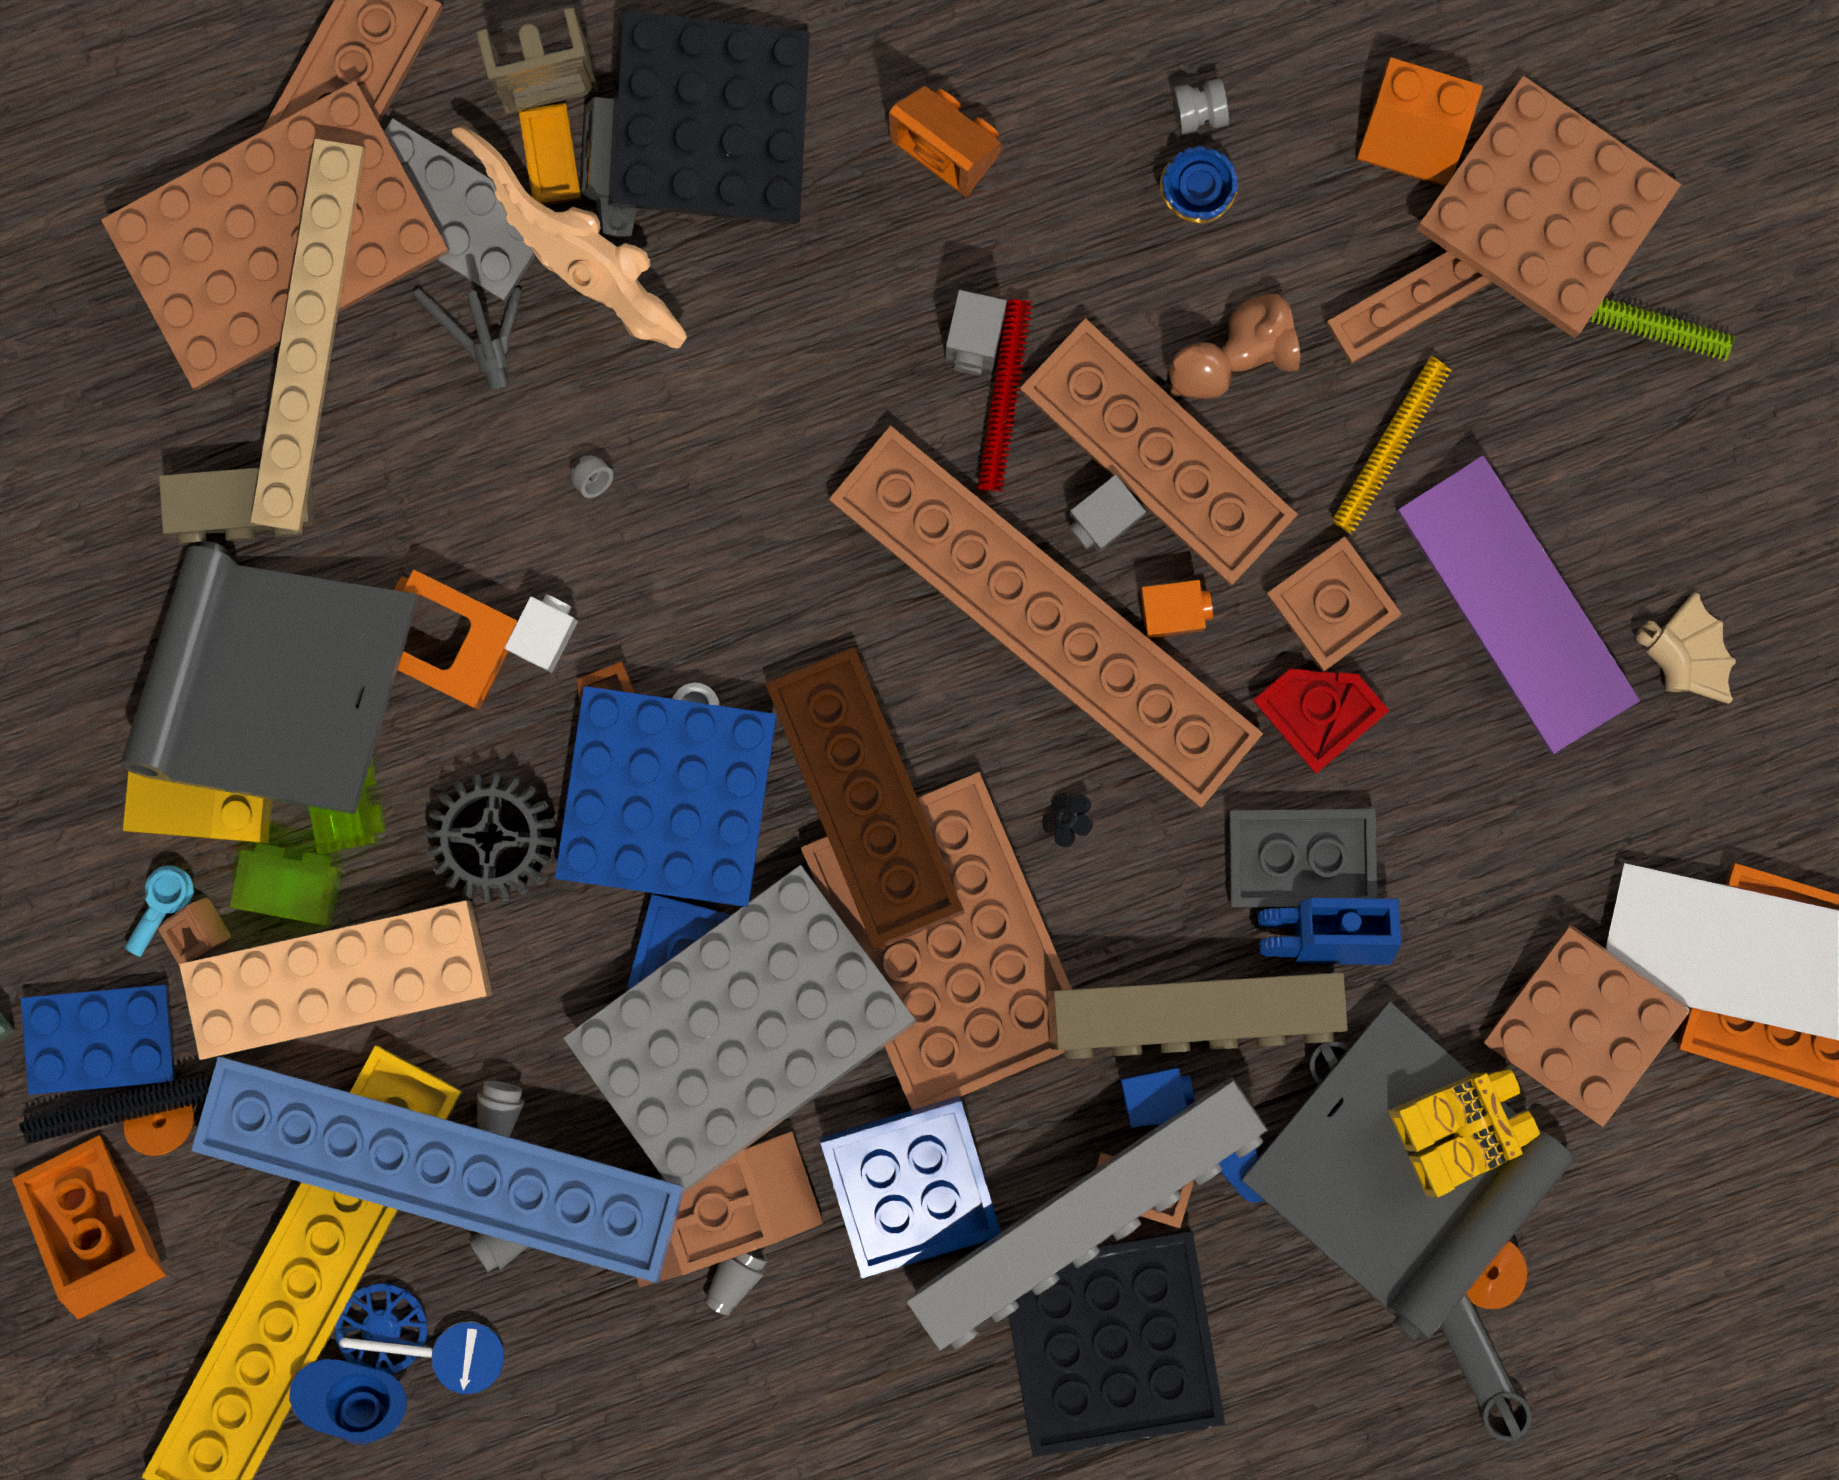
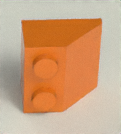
(1419, 122)

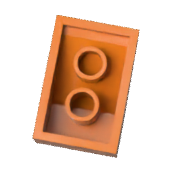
(943, 138)
(87, 1228)

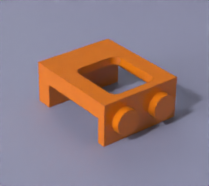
(480, 653)

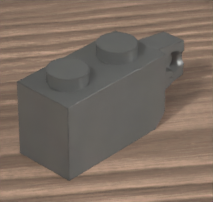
(595, 173)

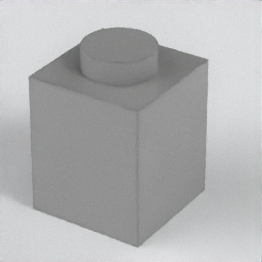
(1105, 515)

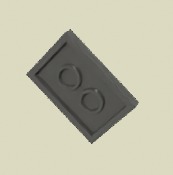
(1301, 856)

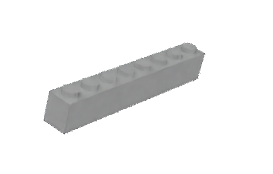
(1086, 1214)

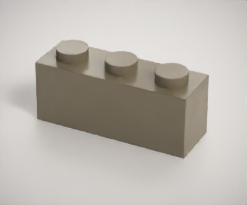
(216, 505)

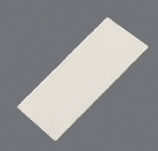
(1730, 949)

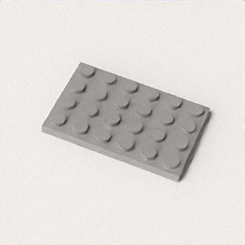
(739, 1030)

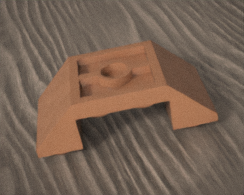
(742, 1208)

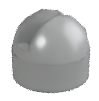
(600, 480)

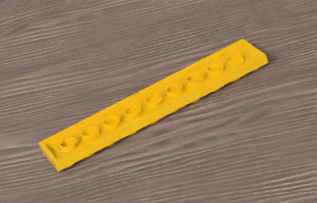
(287, 1307)

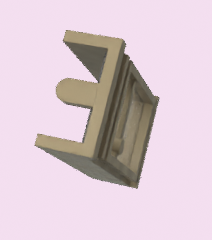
(540, 76)

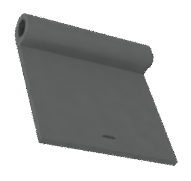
(267, 681)
(1359, 1198)

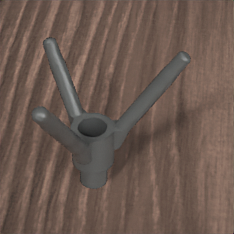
(488, 352)

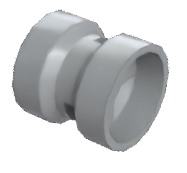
(1197, 106)

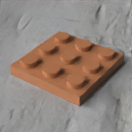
(1586, 1025)

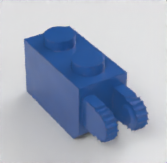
(1335, 931)

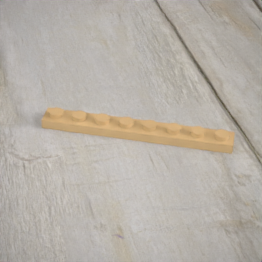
(308, 335)

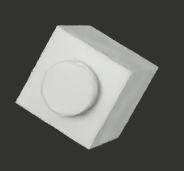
(542, 632)

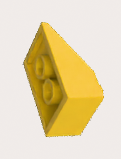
(194, 811)

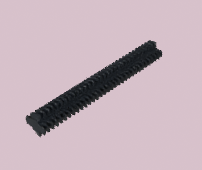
(115, 1110)

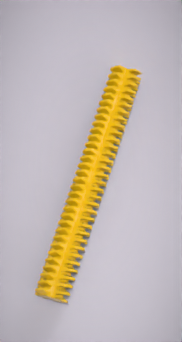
(1390, 444)

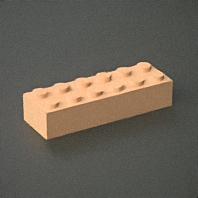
(335, 979)

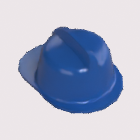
(348, 1400)

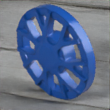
(382, 1325)

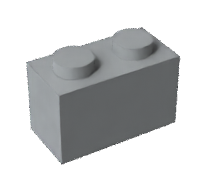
(975, 332)

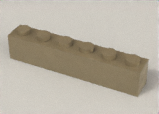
(1197, 1012)

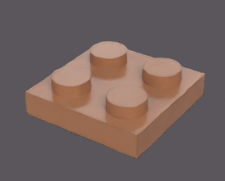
(1333, 604)

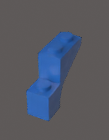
(1161, 1094)

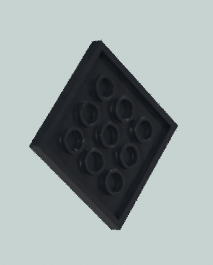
(708, 118)
(1118, 1348)

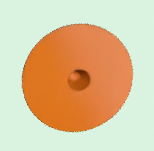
(159, 1132)
(1502, 1280)

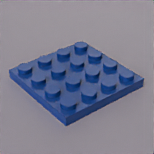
(666, 796)

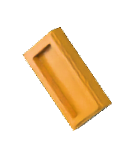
(550, 154)

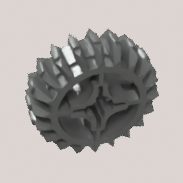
(491, 815)

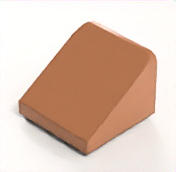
(194, 931)

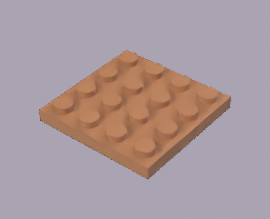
(1549, 207)

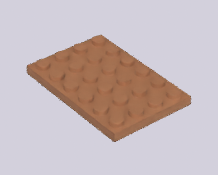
(224, 237)
(972, 979)

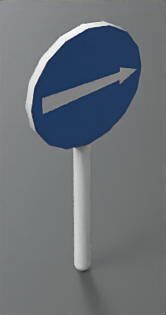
(463, 1358)

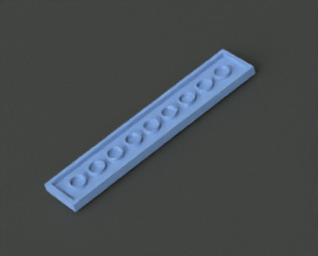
(438, 1169)

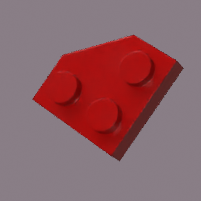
(1320, 712)

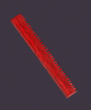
(1004, 395)

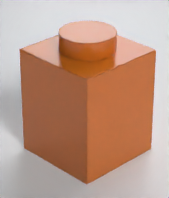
(1175, 609)

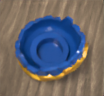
(1199, 185)

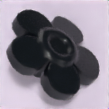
(1068, 818)

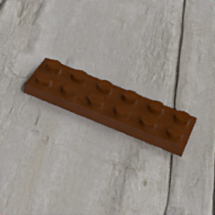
(864, 799)

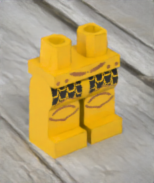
(1479, 1125)

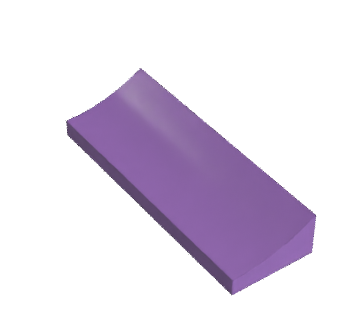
(1517, 605)

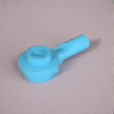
(166, 892)

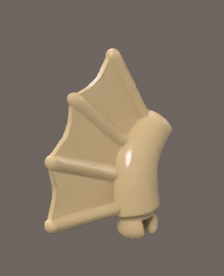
(1690, 651)

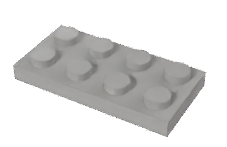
(465, 213)

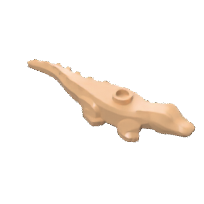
(577, 252)

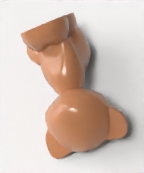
(1258, 333)

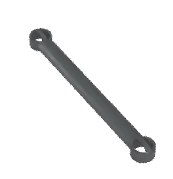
(1465, 1333)

